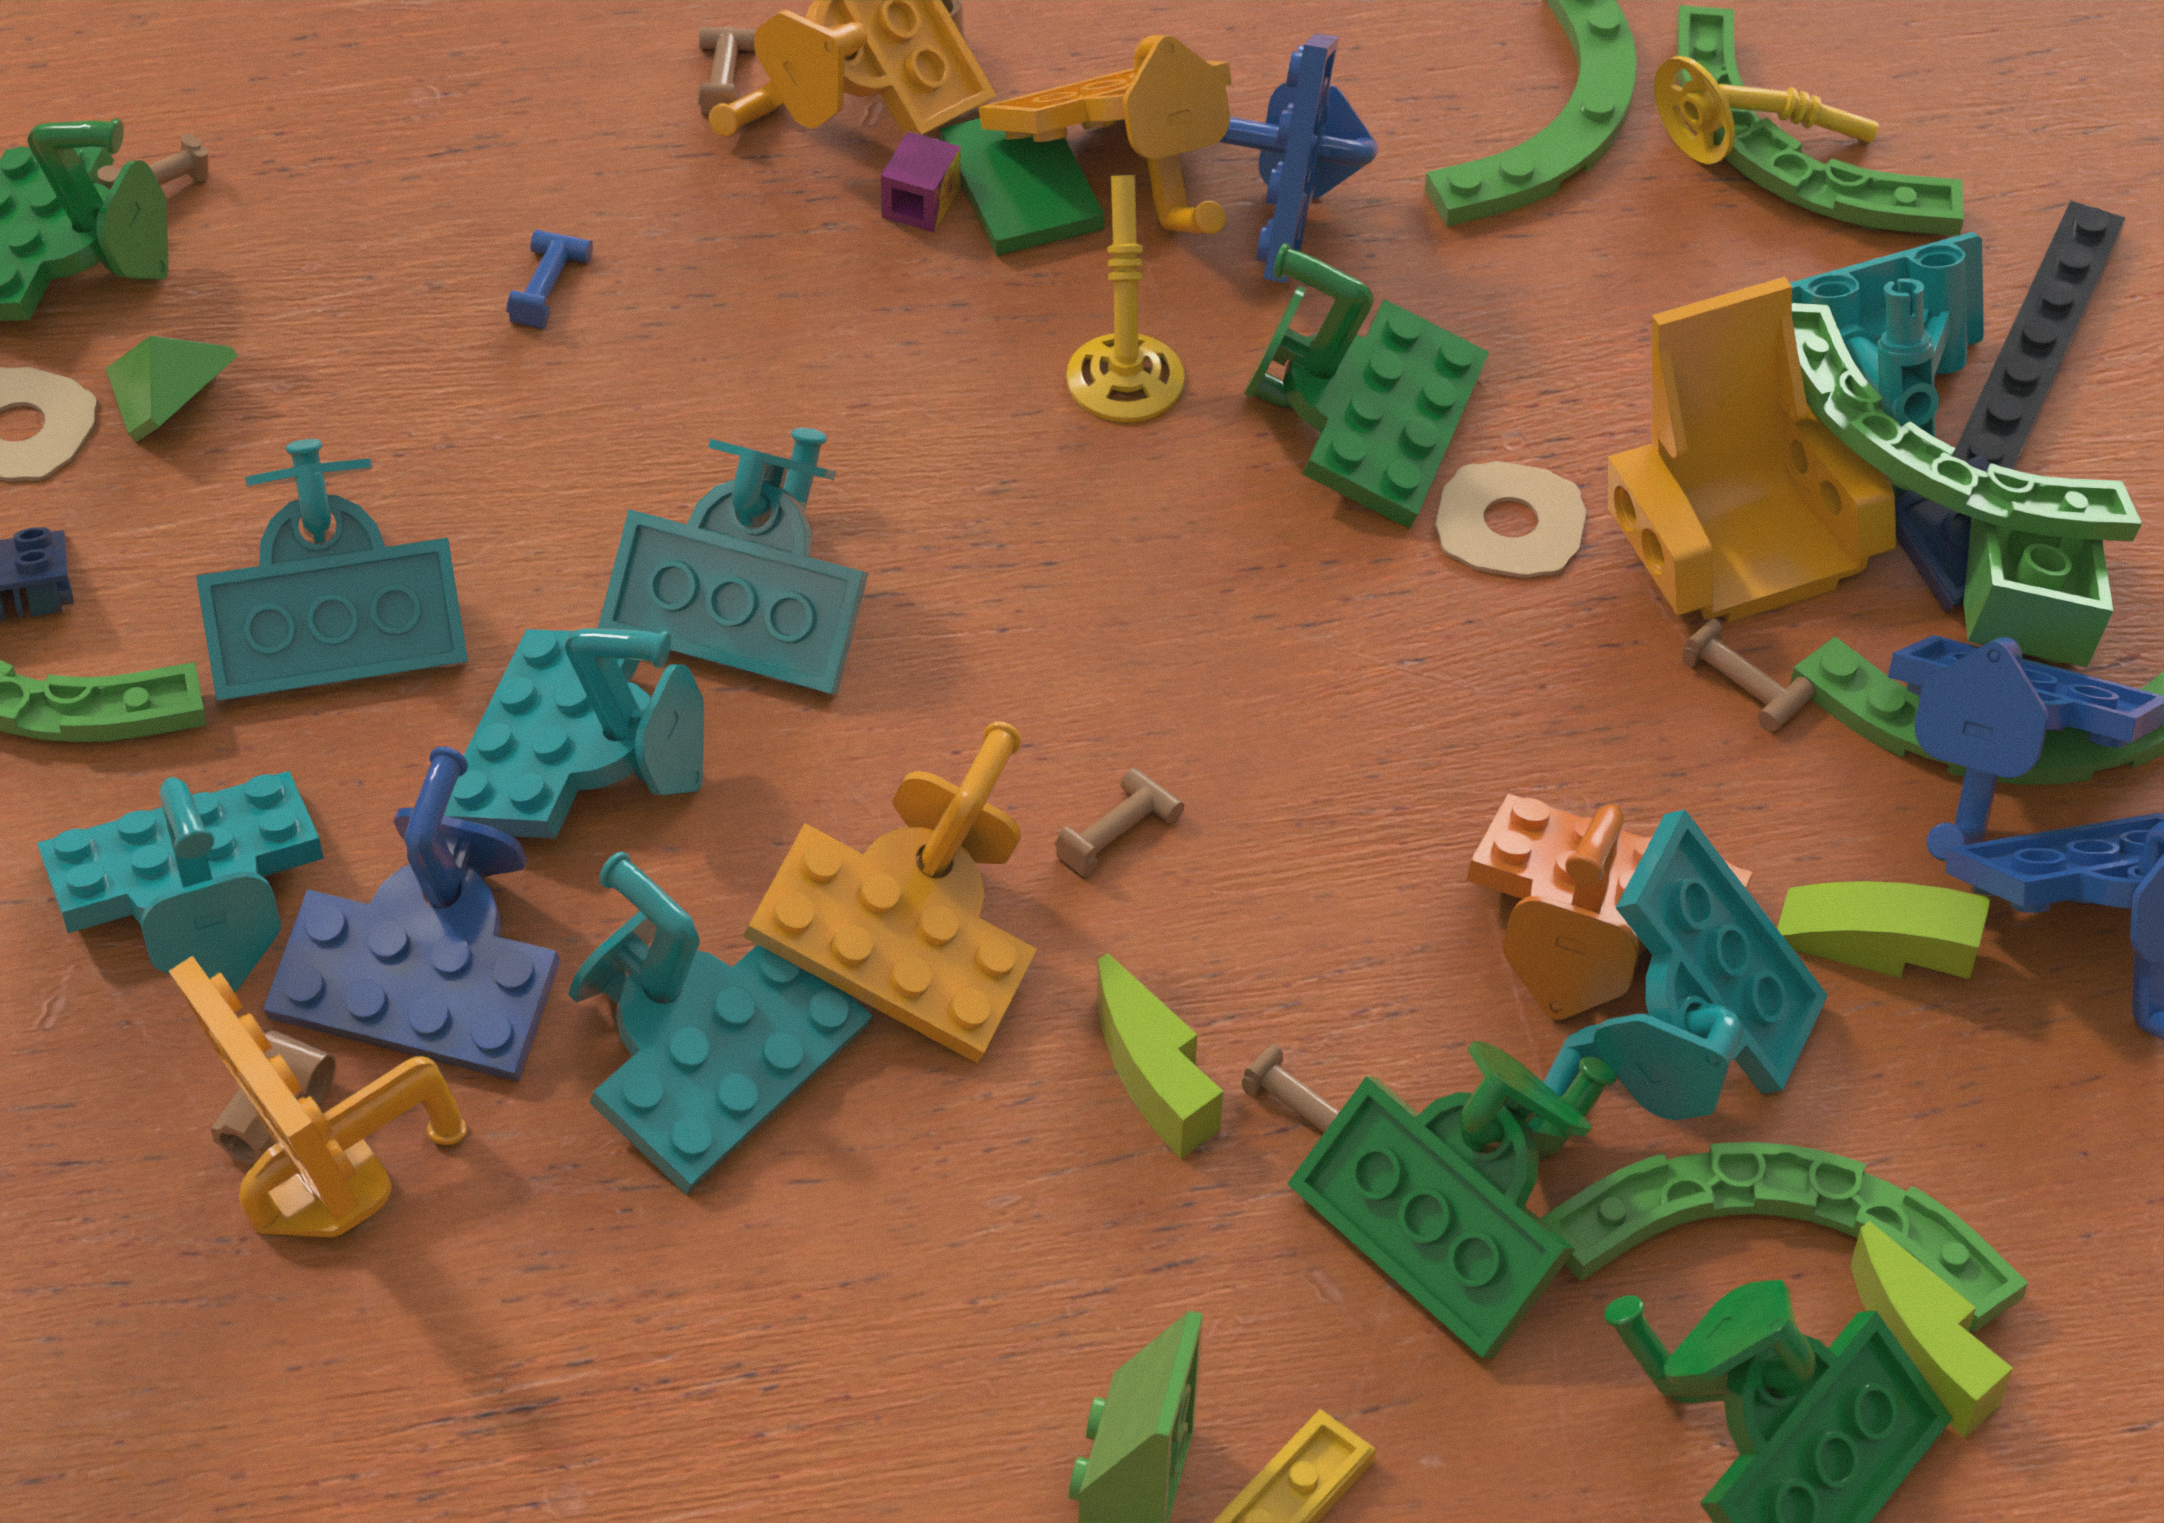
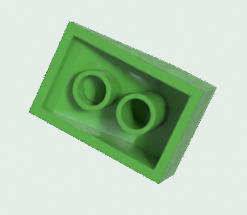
(2037, 591)
(1142, 1432)

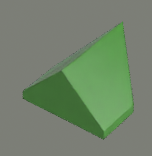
(161, 378)

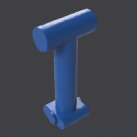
(531, 305)

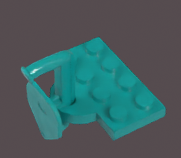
(740, 589)
(328, 605)
(576, 724)
(189, 871)
(1715, 985)
(706, 1039)

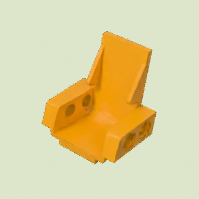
(1743, 482)

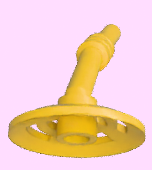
(1708, 106)
(1125, 357)

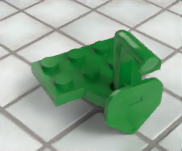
(65, 222)
(1377, 399)
(1448, 1189)
(1813, 1423)

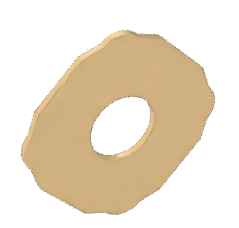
(68, 422)
(1542, 552)

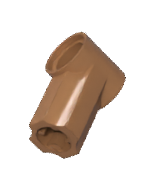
(239, 1126)

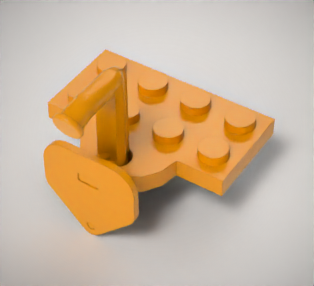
(890, 49)
(1169, 108)
(890, 921)
(320, 1169)

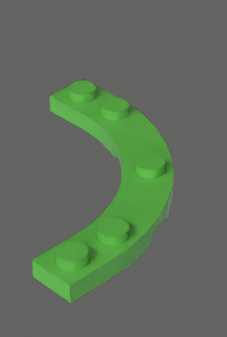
(1570, 141)
(1778, 165)
(1926, 465)
(101, 706)
(1886, 715)
(1786, 1183)

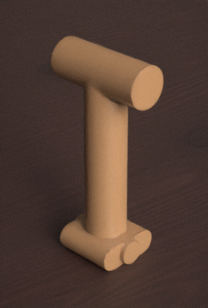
(726, 45)
(191, 160)
(1780, 701)
(1146, 796)
(1268, 1074)

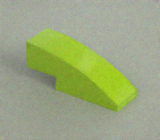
(1886, 925)
(1156, 1060)
(1931, 1327)

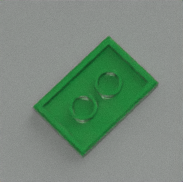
(1023, 188)

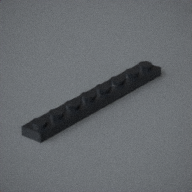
(2041, 336)

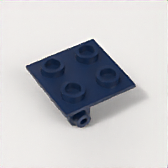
(38, 563)

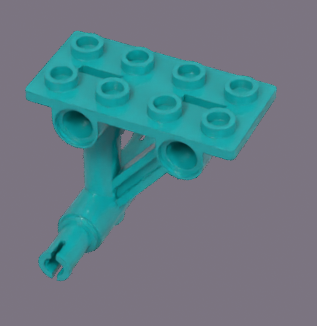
(1906, 320)

